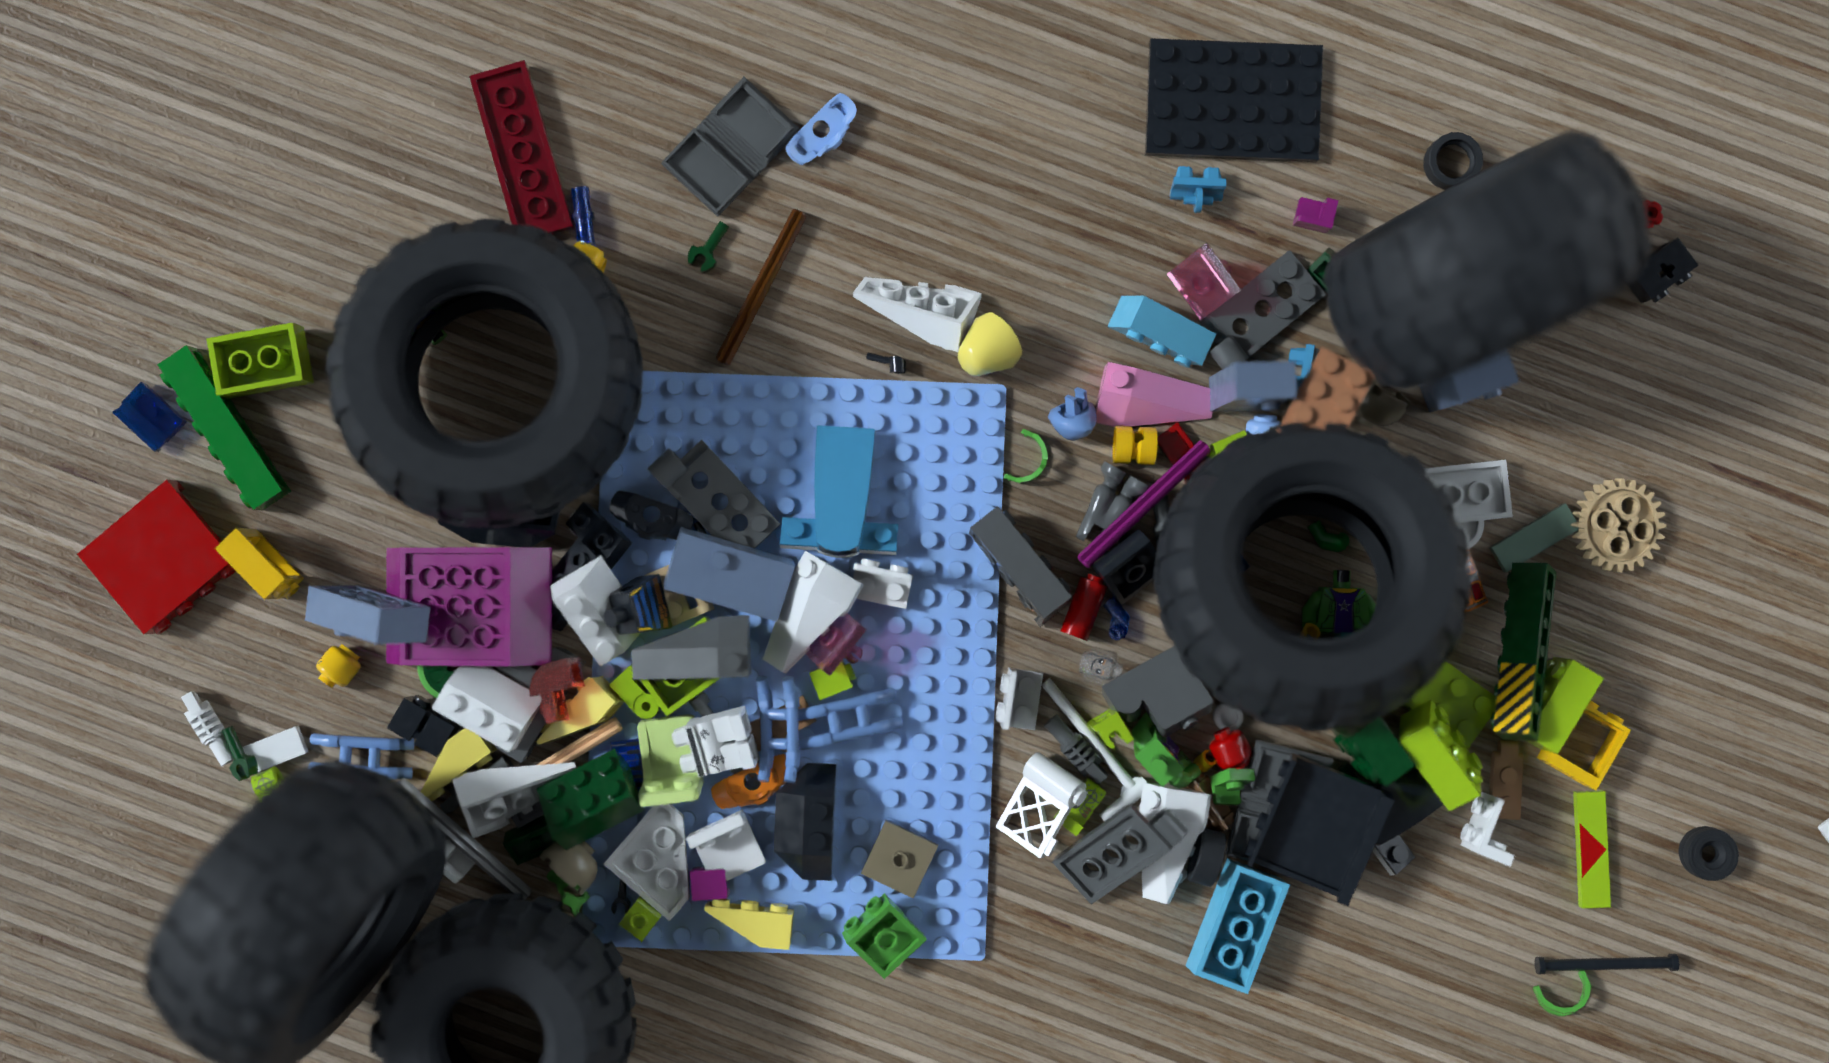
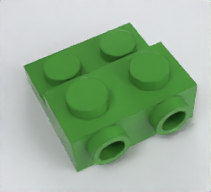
(883, 935)

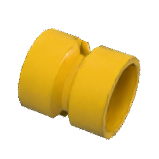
(1134, 445)

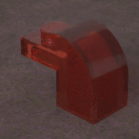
(551, 682)

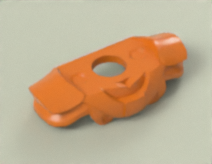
(733, 793)

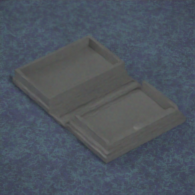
(730, 146)
(1266, 764)

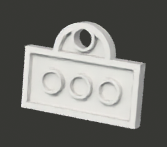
(1477, 494)

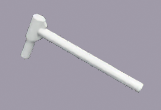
(1132, 787)

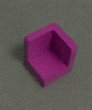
(1315, 214)
(708, 884)

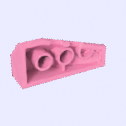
(1146, 398)

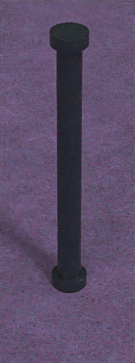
(1670, 962)

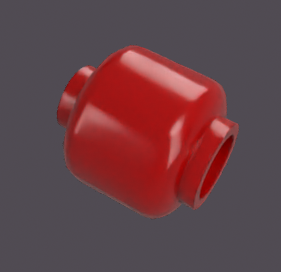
(1230, 748)

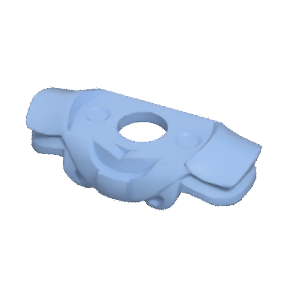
(838, 115)

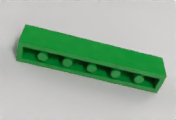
(224, 429)

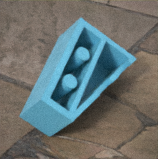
(1162, 330)

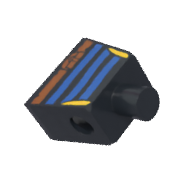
(639, 606)

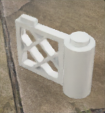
(1054, 785)

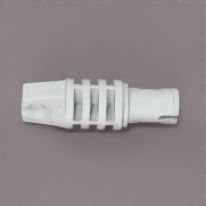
(207, 726)

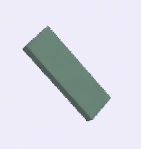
(1534, 537)

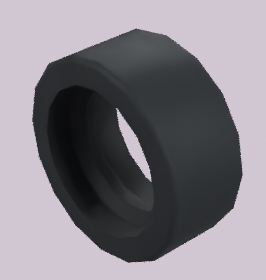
(1462, 140)
(1207, 857)

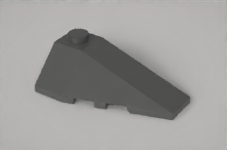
(702, 651)

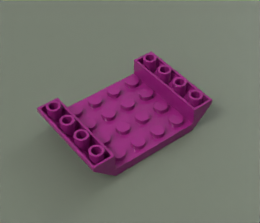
(482, 601)

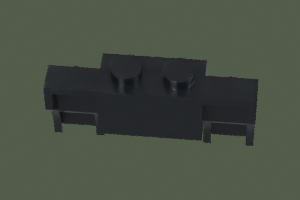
(595, 539)

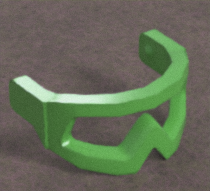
(1037, 473)
(574, 902)
(1560, 1011)

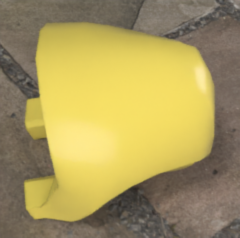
(989, 346)

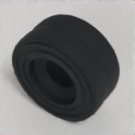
(1725, 857)

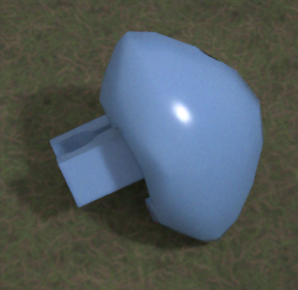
(1075, 417)

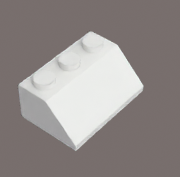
(583, 601)
(488, 705)

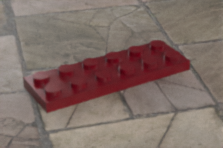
(521, 148)

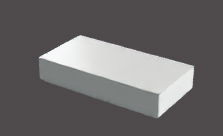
(277, 748)

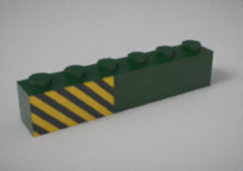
(1524, 651)

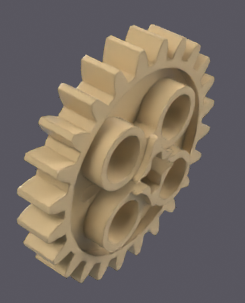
(1618, 525)

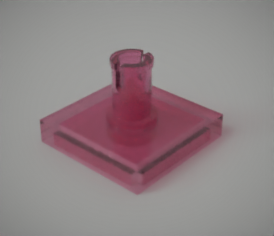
(1204, 281)
(837, 644)

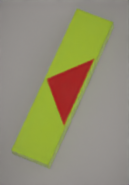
(1592, 849)

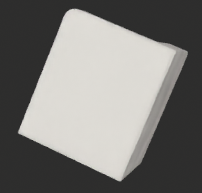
(456, 863)

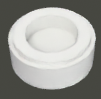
(1227, 717)

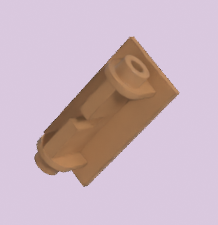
(1219, 815)

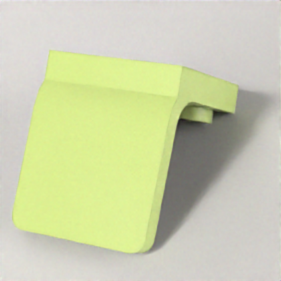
(661, 763)

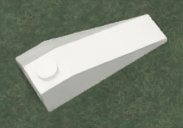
(930, 313)
(812, 603)
(497, 794)
(1192, 810)

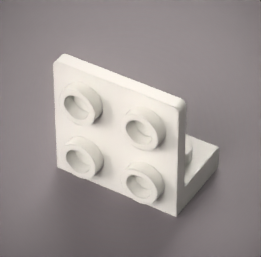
(883, 585)
(1020, 699)
(1478, 832)
(728, 845)

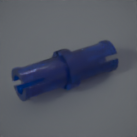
(583, 215)

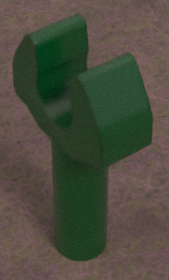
(708, 248)
(243, 764)

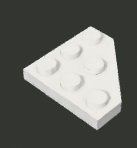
(655, 860)

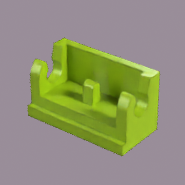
(1106, 724)

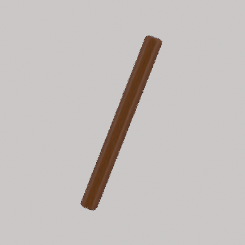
(761, 287)

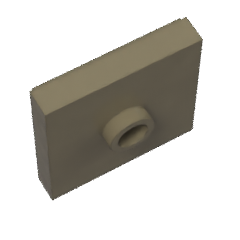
(899, 859)

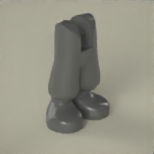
(1105, 504)

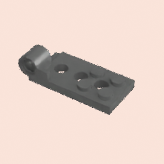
(1237, 348)
(677, 478)
(1154, 838)

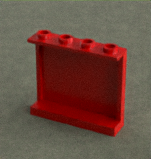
(157, 559)

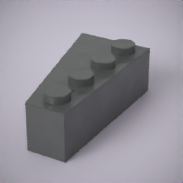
(1021, 565)

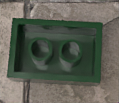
(1373, 751)
(589, 799)

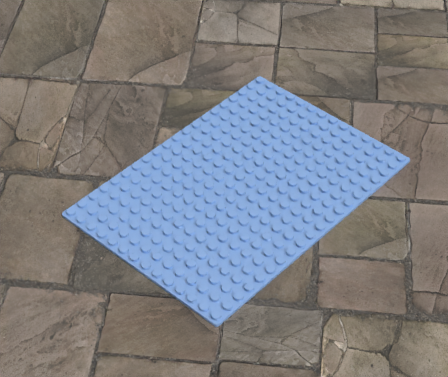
(935, 478)

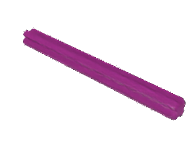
(1144, 504)

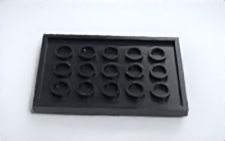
(1234, 100)

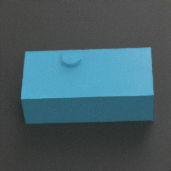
(1237, 926)

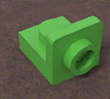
(1228, 783)

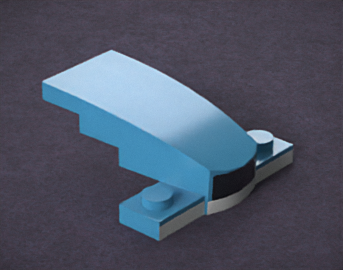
(841, 499)

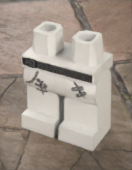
(717, 743)

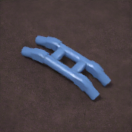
(836, 733)
(770, 744)
(374, 745)

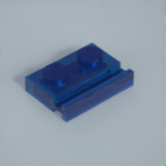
(149, 416)

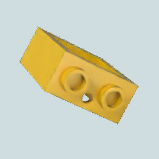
(260, 564)
(1611, 746)

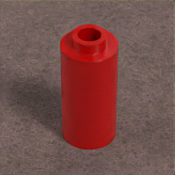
(1084, 607)

